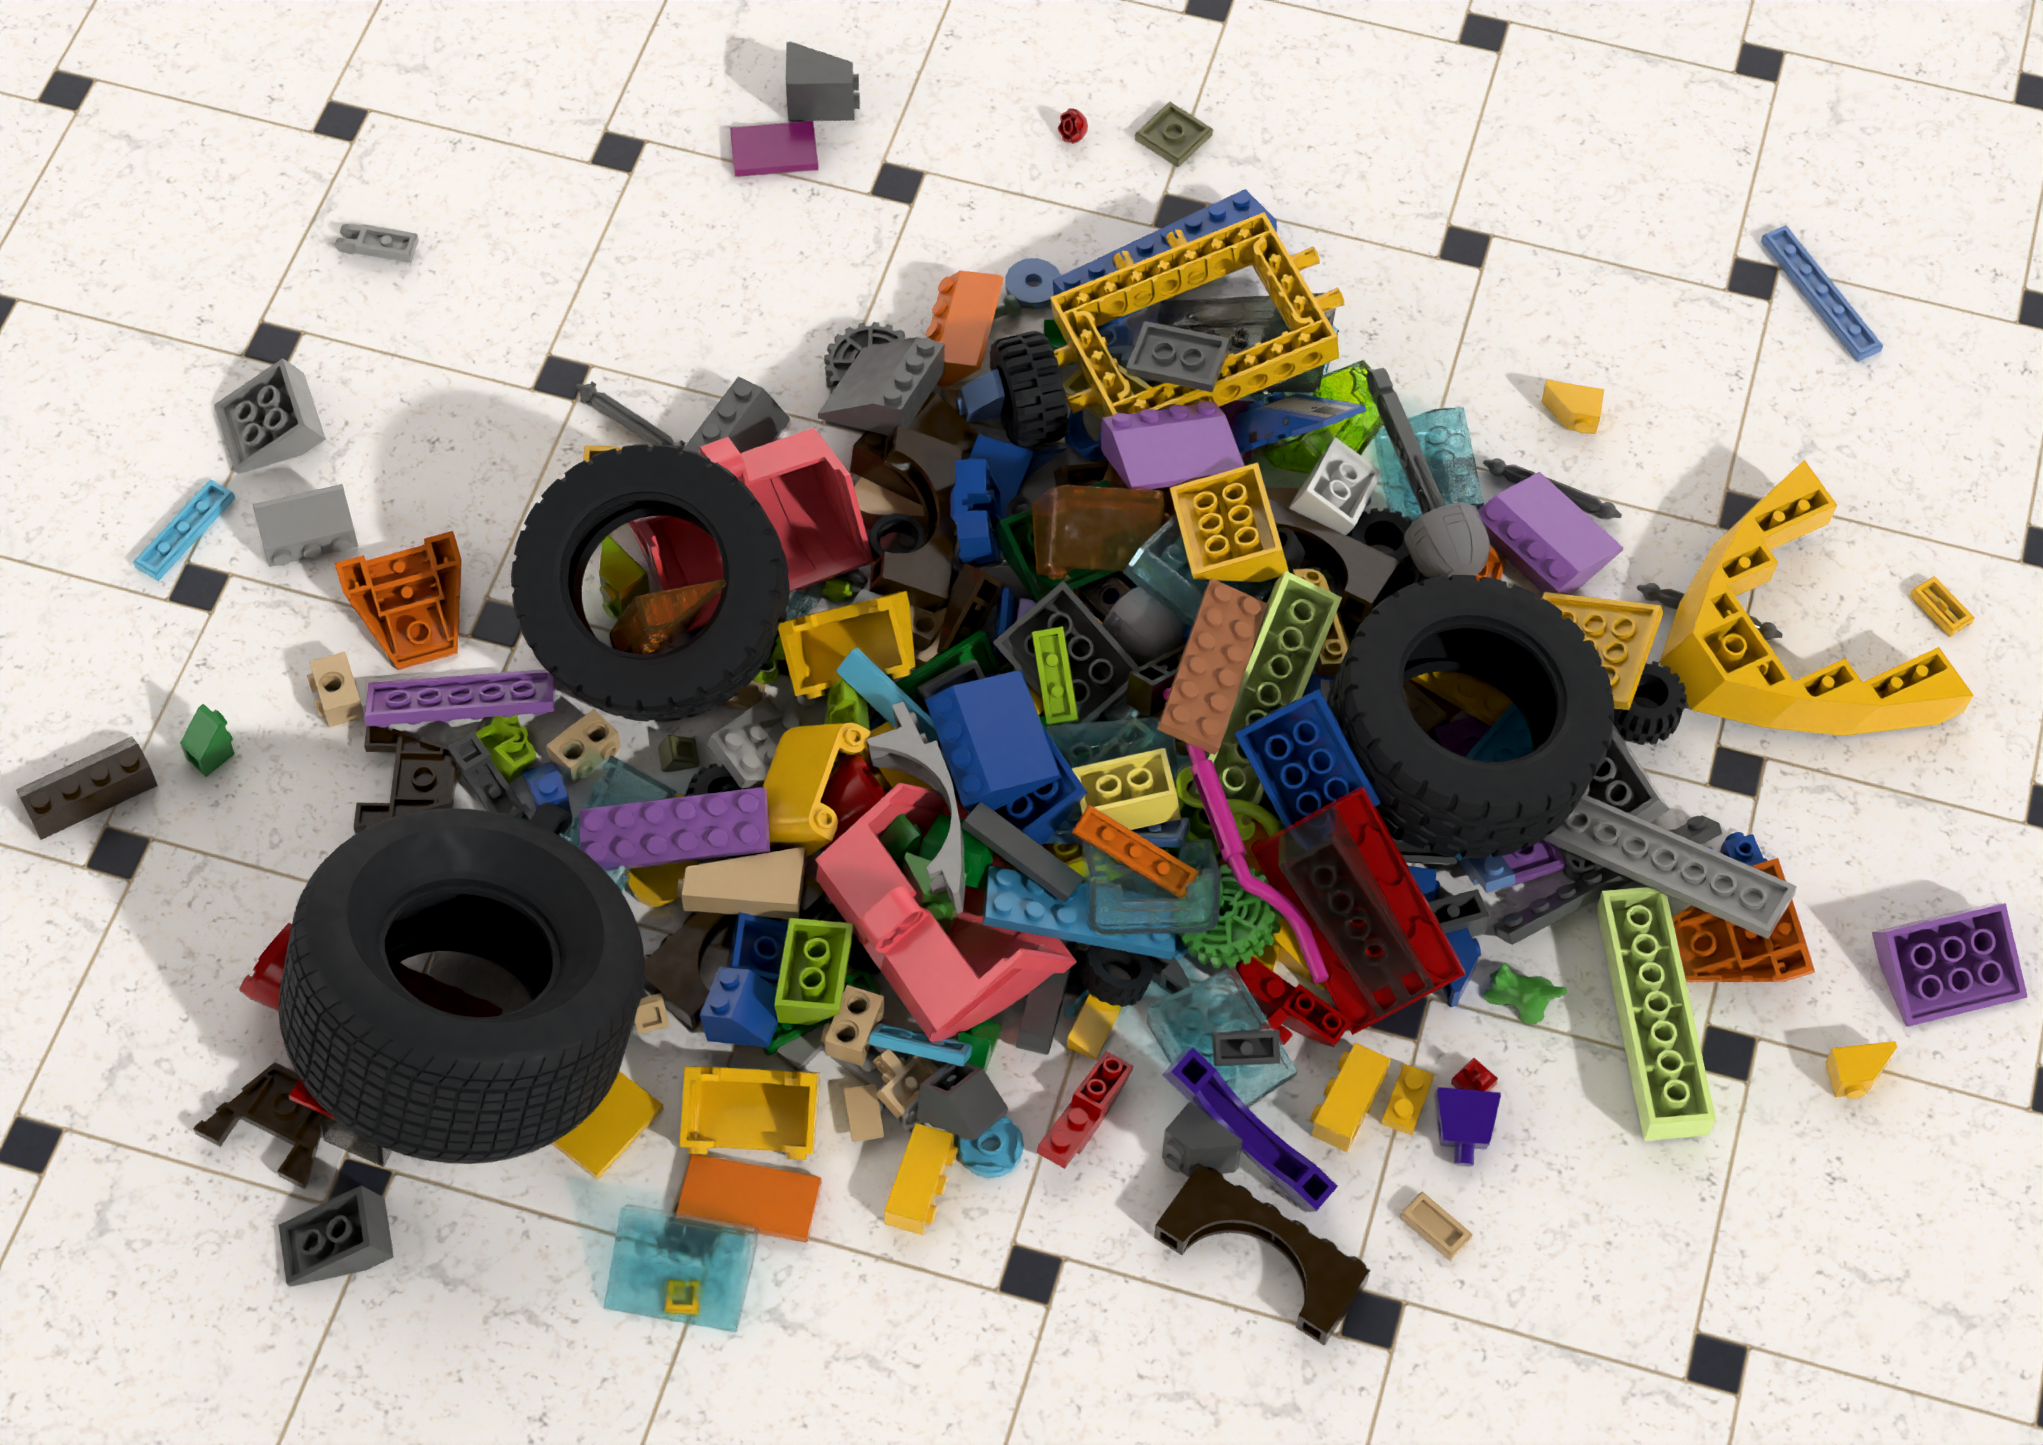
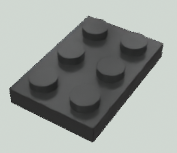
(1178, 356)

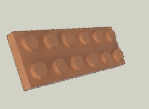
(1212, 666)

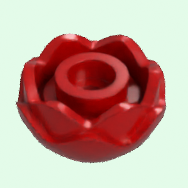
(1073, 125)

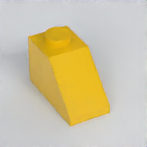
(1574, 405)
(1858, 1067)

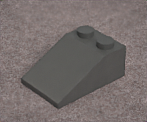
(336, 1238)

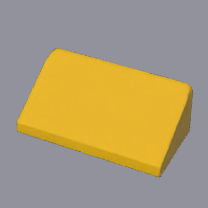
(1092, 1027)

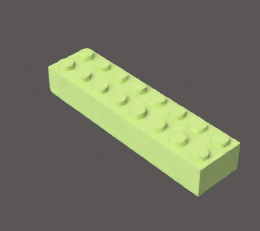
(1275, 675)
(1655, 1014)

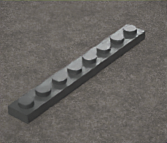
(1585, 891)

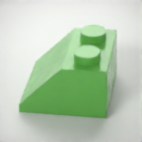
(939, 904)

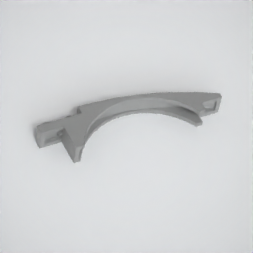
(913, 754)

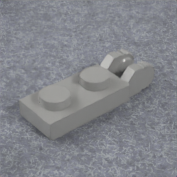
(377, 242)

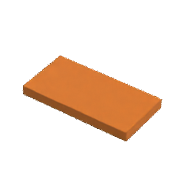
(750, 1195)

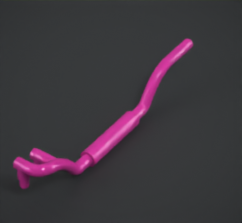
(1234, 853)

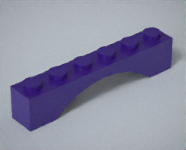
(1278, 1160)

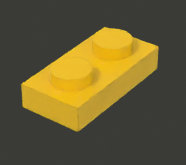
(1407, 1099)

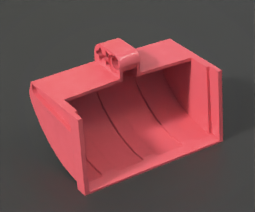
(805, 498)
(939, 978)

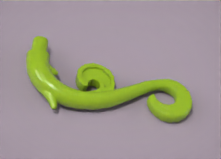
(1238, 808)

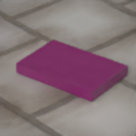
(774, 148)

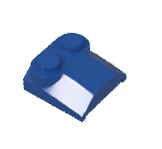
(758, 946)

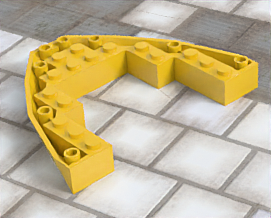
(1737, 674)

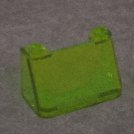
(1357, 432)

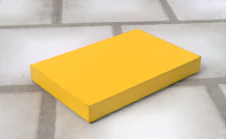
(610, 1127)

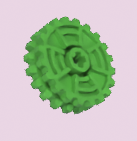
(1242, 926)

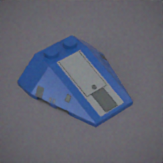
(1287, 418)

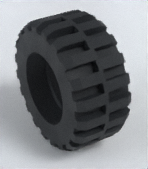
(1033, 389)

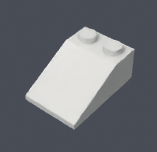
(1337, 488)

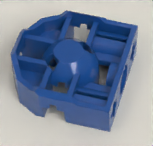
(975, 508)

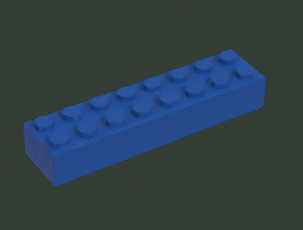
(1201, 223)

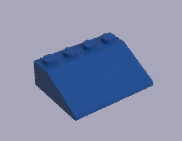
(993, 740)
(1302, 758)
(1046, 808)

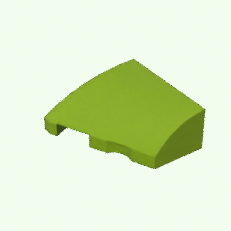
(846, 705)
(508, 746)

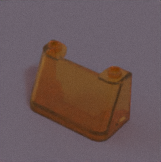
(1092, 527)

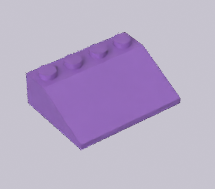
(1169, 445)
(1547, 535)
(1951, 963)

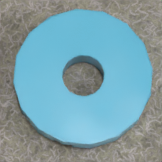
(997, 1162)

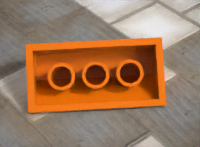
(964, 321)

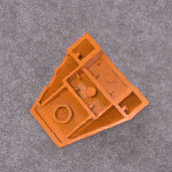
(409, 599)
(1728, 953)

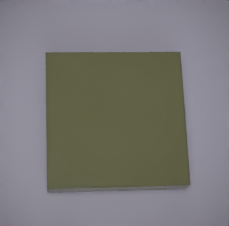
(1173, 134)

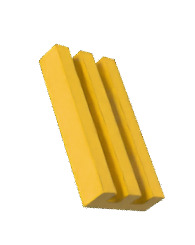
(1938, 608)

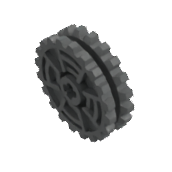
(850, 344)

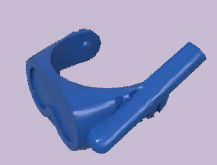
(1079, 439)

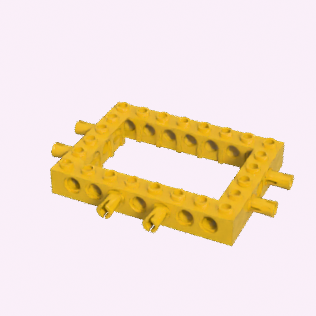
(1182, 268)

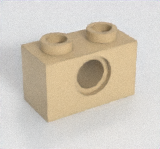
(330, 674)

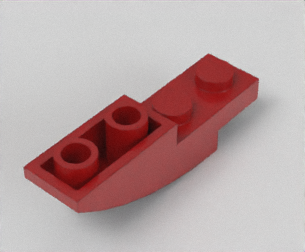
(1306, 1011)
(1086, 1110)

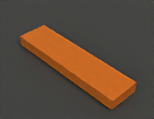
(1134, 852)

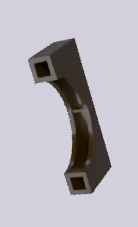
(930, 470)
(1357, 568)
(678, 960)
(1215, 1206)

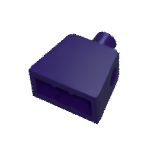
(1465, 1121)

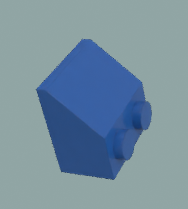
(740, 1009)

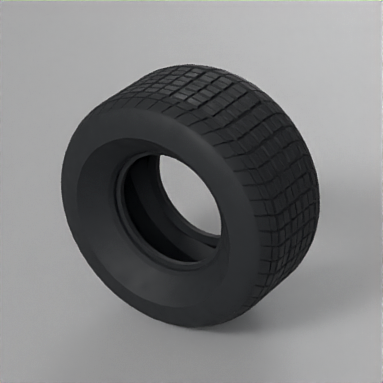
(440, 1079)

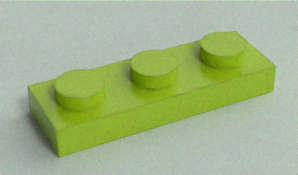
(1055, 676)

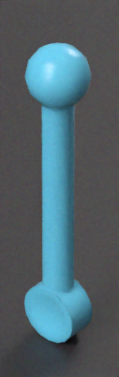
(1070, 1010)

